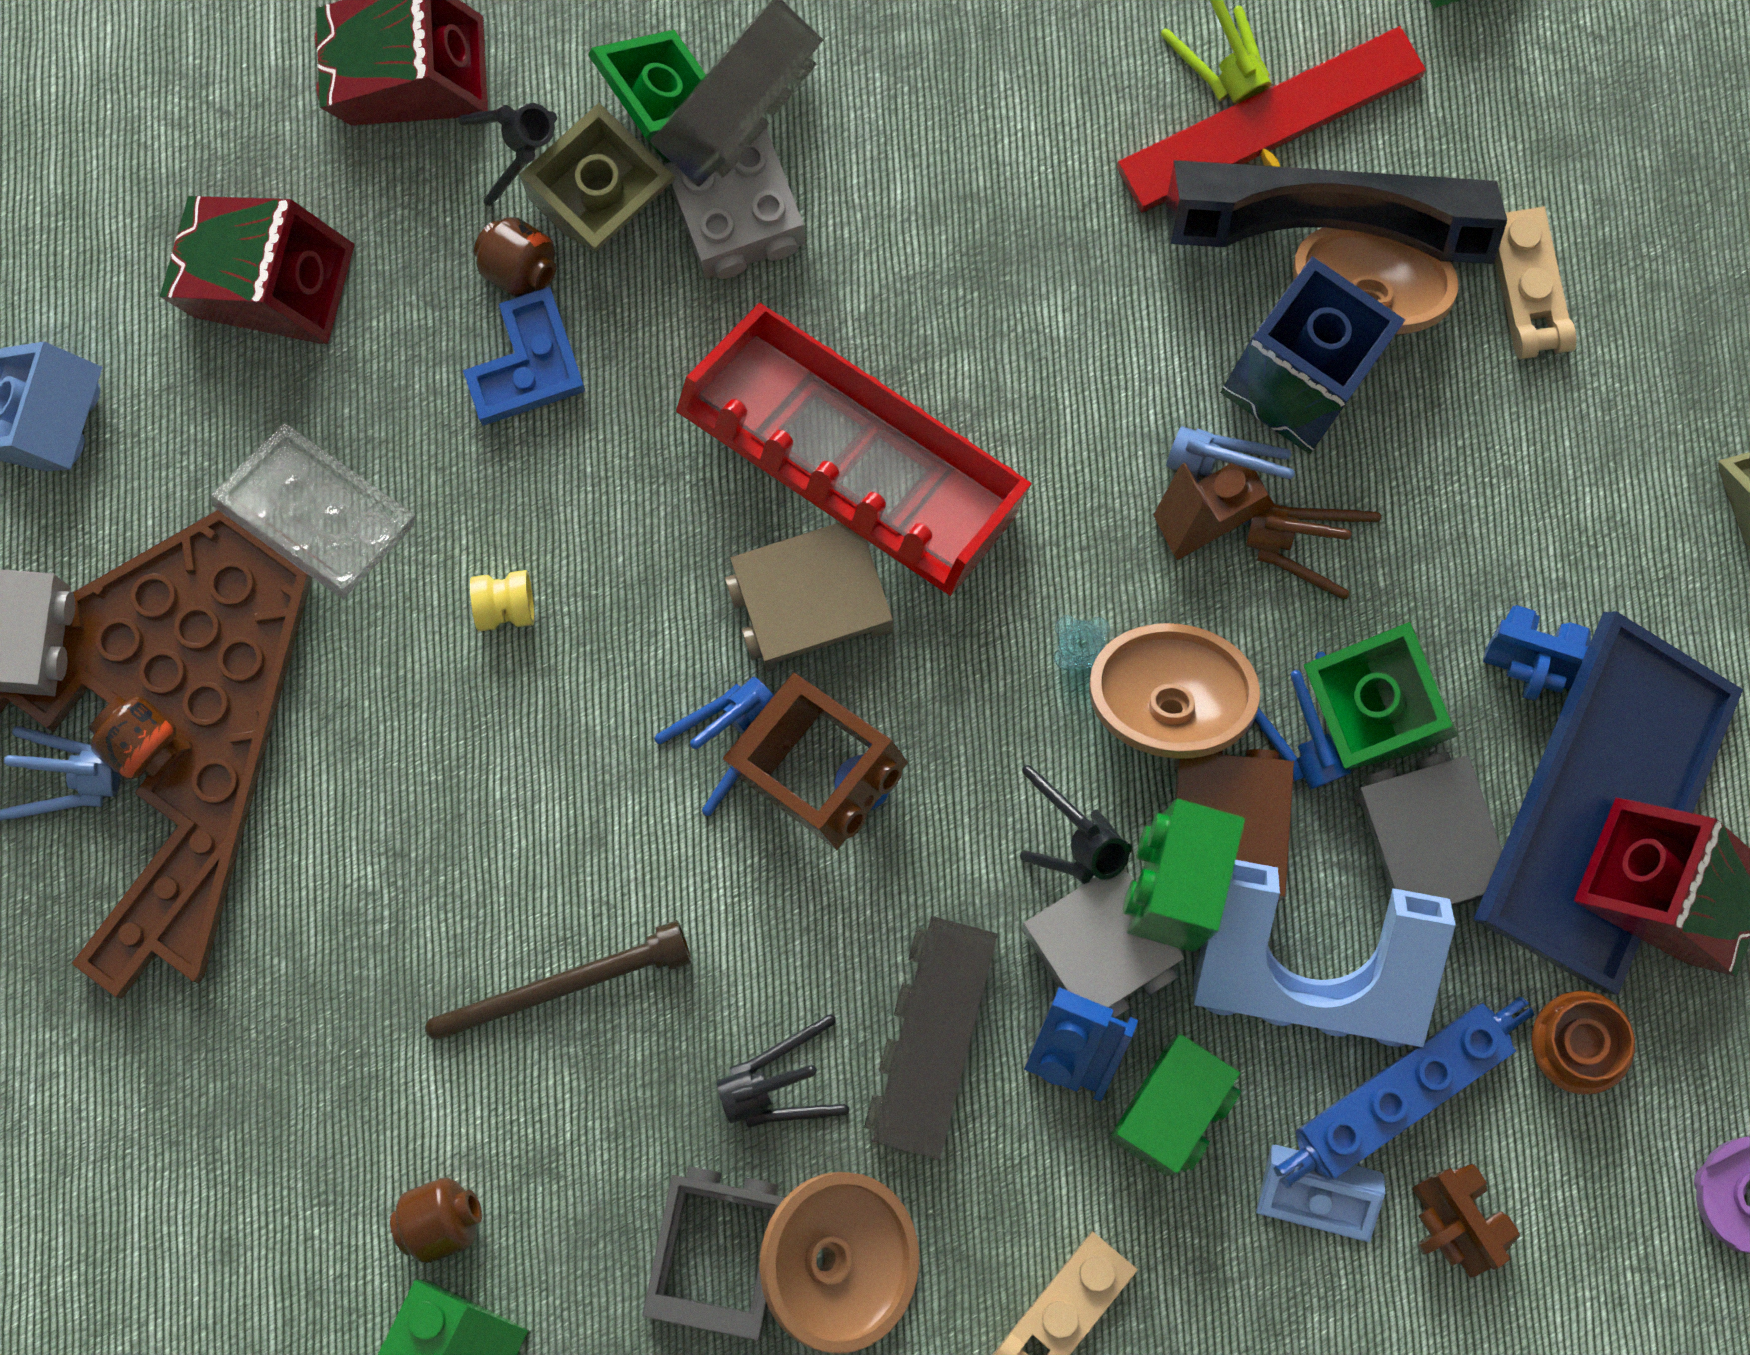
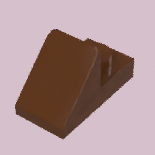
(1204, 510)

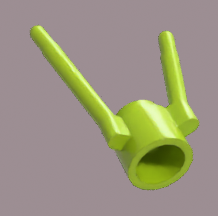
(1242, 71)

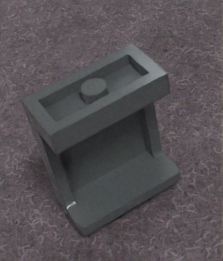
(1432, 828)

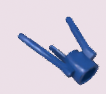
(740, 709)
(1319, 756)

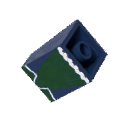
(1311, 354)

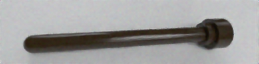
(663, 949)

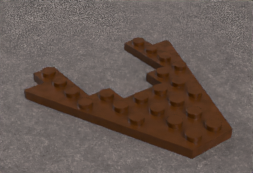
(208, 642)

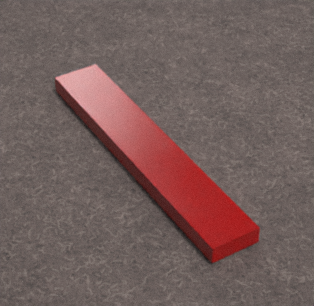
(1277, 114)

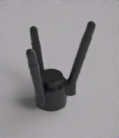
(522, 132)
(1095, 846)
(747, 1093)

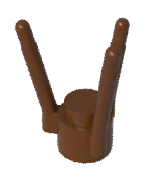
(1276, 531)

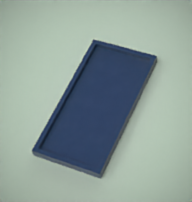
(1633, 729)

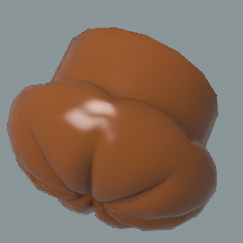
(1583, 1042)

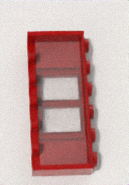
(853, 447)

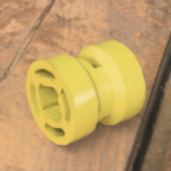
(502, 600)

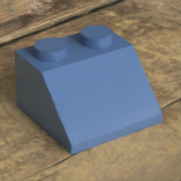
(44, 405)

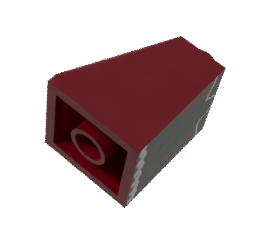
(400, 60)
(258, 266)
(1672, 883)

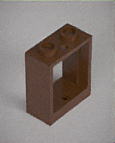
(778, 731)

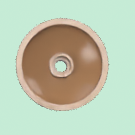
(1389, 271)
(1174, 690)
(866, 1266)

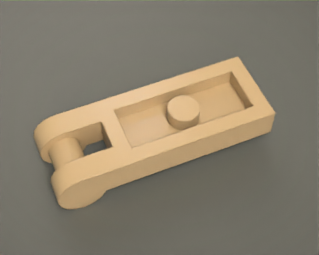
(1533, 285)
(1072, 1300)

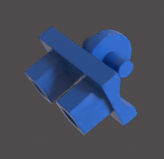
(1537, 656)

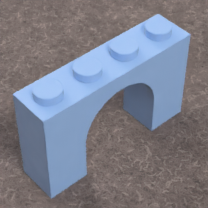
(1382, 1000)

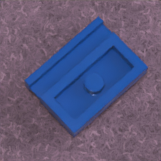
(1080, 1044)

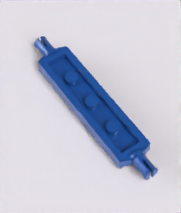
(1404, 1092)

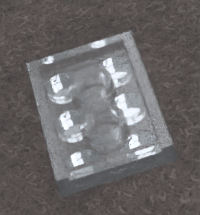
(313, 510)

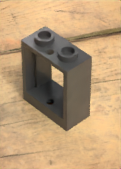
(692, 1312)

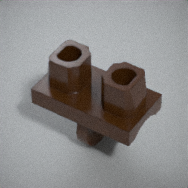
(1459, 1226)

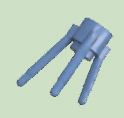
(1202, 449)
(83, 772)

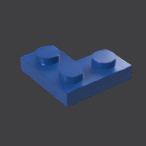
(537, 372)

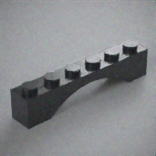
(1436, 215)

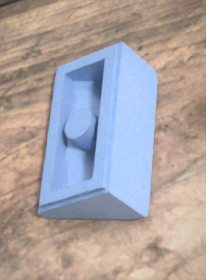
(1338, 1205)

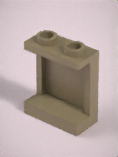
(808, 594)

